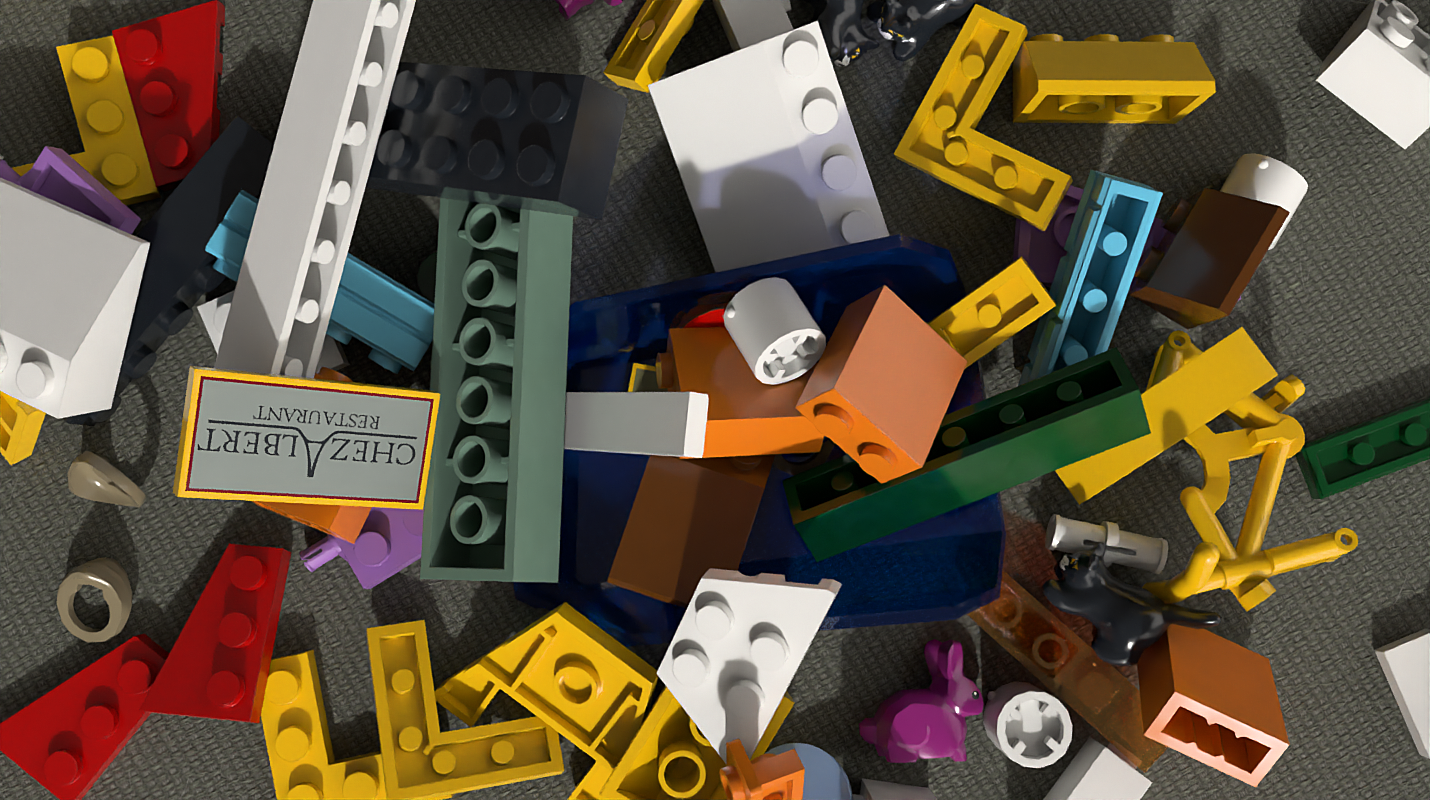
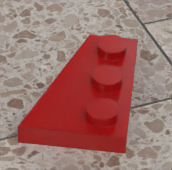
(173, 86)
(227, 642)
(85, 721)

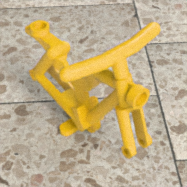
(1264, 433)

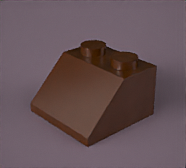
(1206, 256)

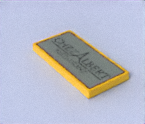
(304, 440)

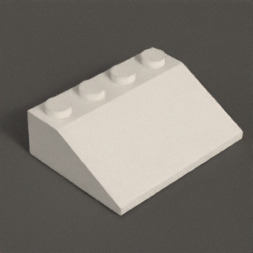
(769, 152)
(63, 303)

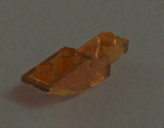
(1069, 669)

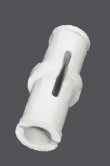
(1140, 550)

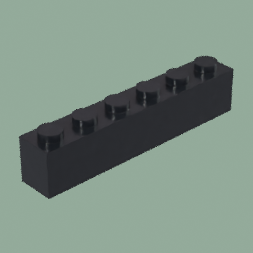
(176, 261)

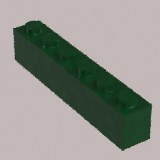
(974, 455)

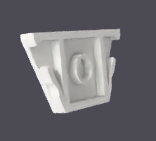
(742, 651)

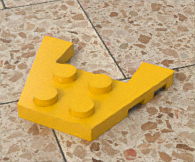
(569, 679)

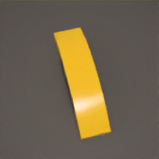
(1176, 410)

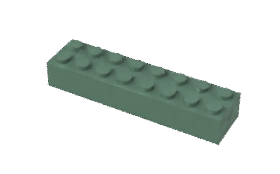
(501, 392)

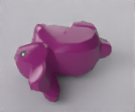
(930, 719)

